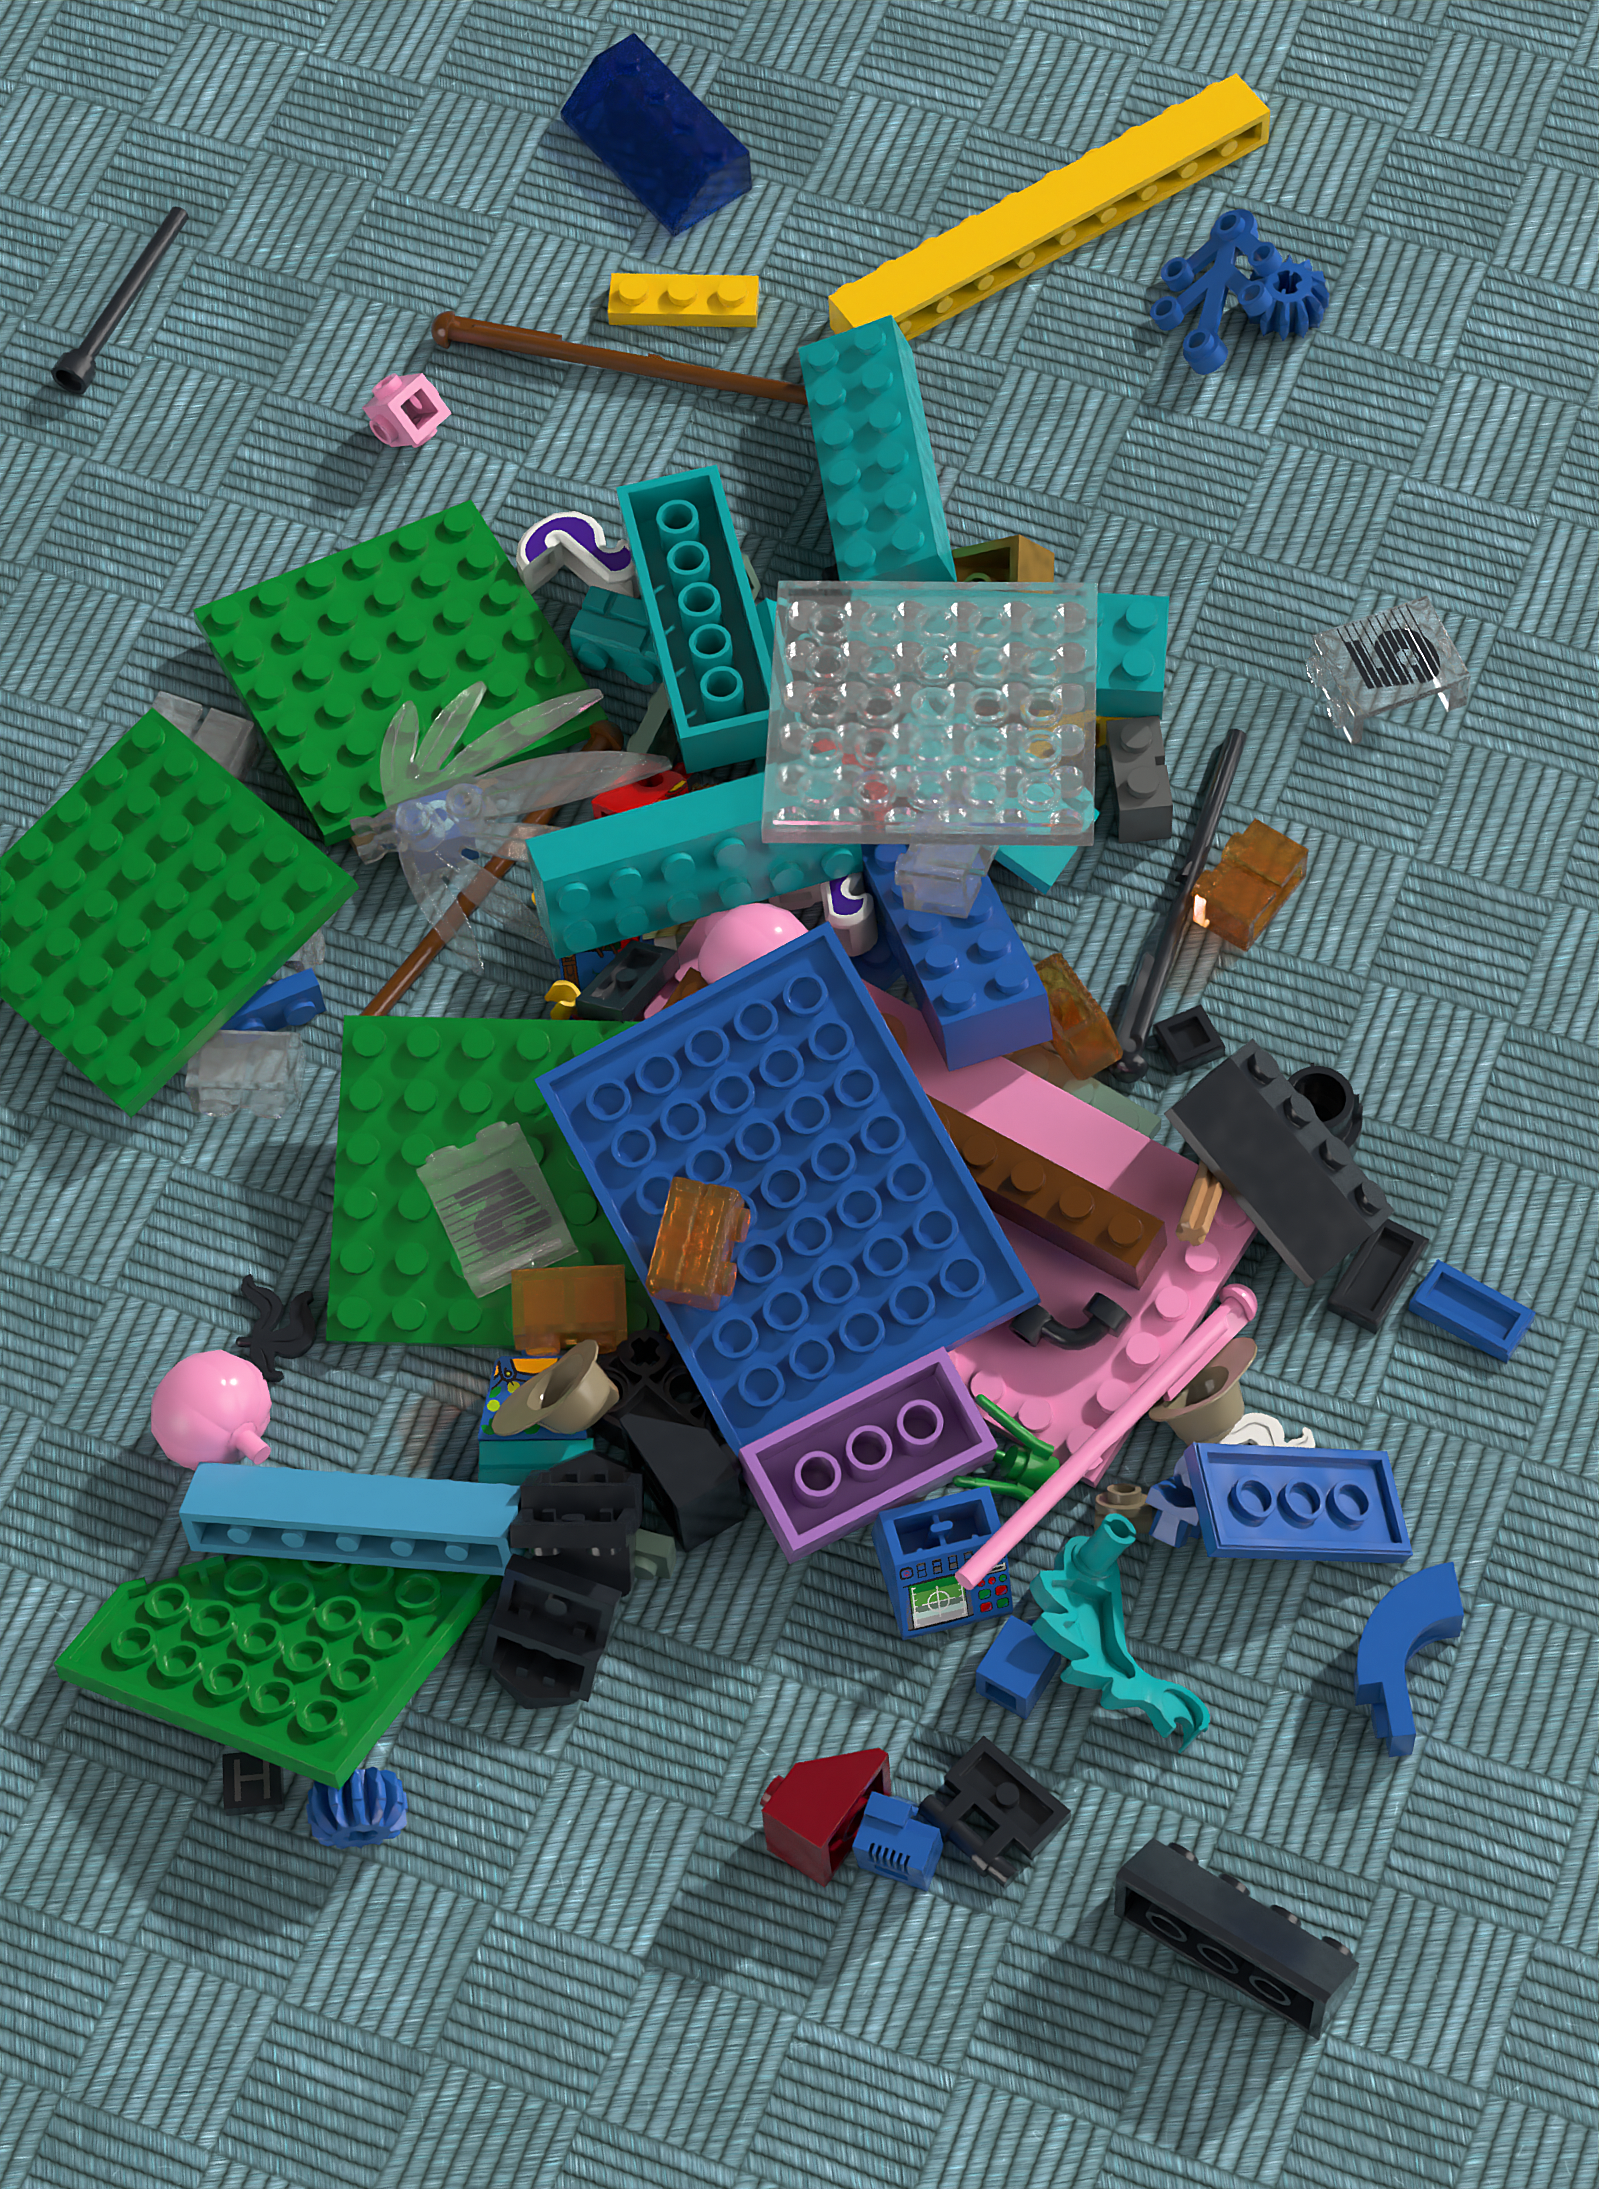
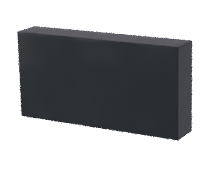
(1377, 1275)

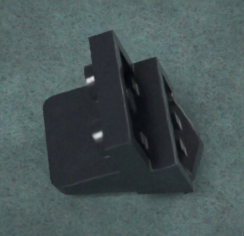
(583, 1518)
(548, 1634)

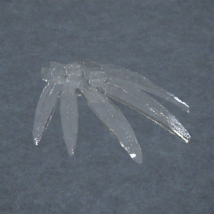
(449, 810)

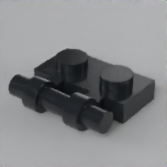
(1006, 1799)

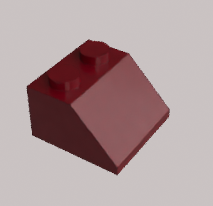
(819, 1809)

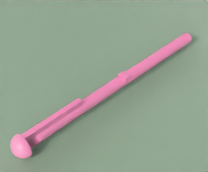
(1236, 1310)

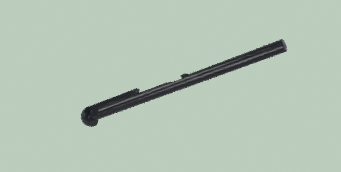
(1155, 969)

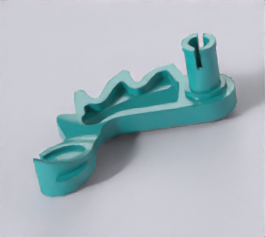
(1087, 1627)

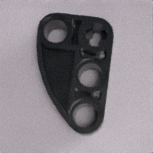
(651, 1389)

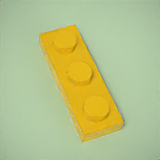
(683, 300)

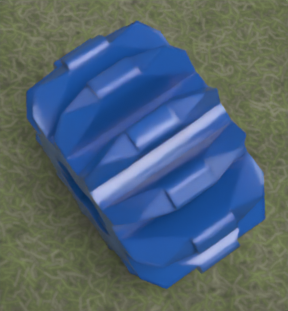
(1297, 299)
(361, 1812)

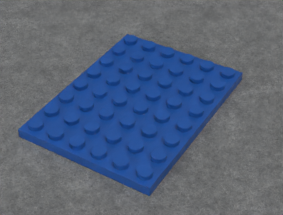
(858, 1202)

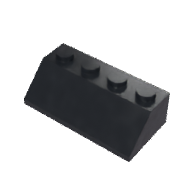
(1280, 1162)
(1235, 1936)

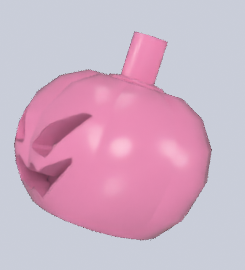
(744, 937)
(212, 1410)

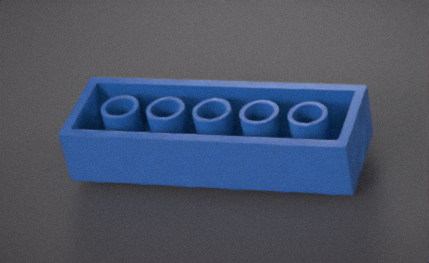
(963, 972)

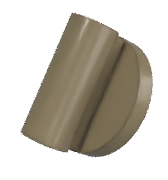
(1126, 1501)

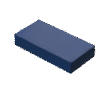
(1472, 1311)

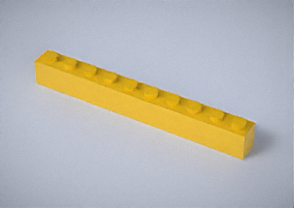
(1058, 212)

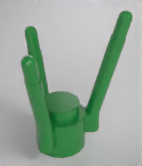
(1023, 1466)

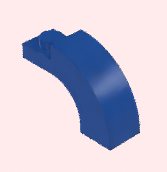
(1405, 1621)

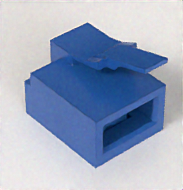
(895, 1844)

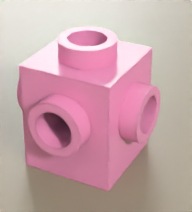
(405, 410)

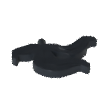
(286, 1342)

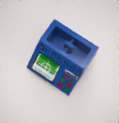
(922, 1551)

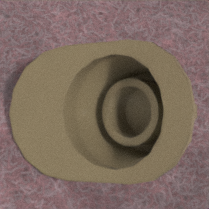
(560, 1398)
(1212, 1400)

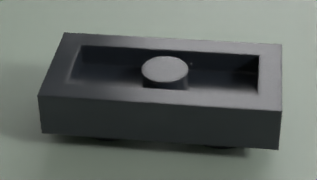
(628, 983)

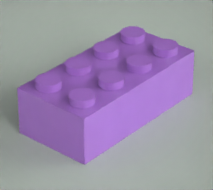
(866, 1454)

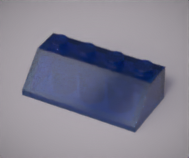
(657, 136)

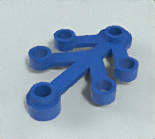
(1230, 237)

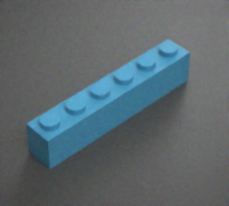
(351, 1518)

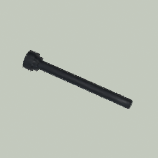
(76, 368)

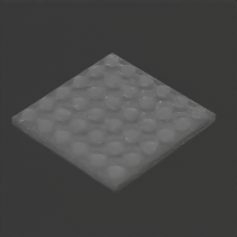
(932, 714)

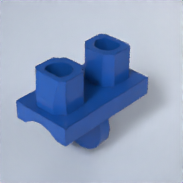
(1176, 1507)

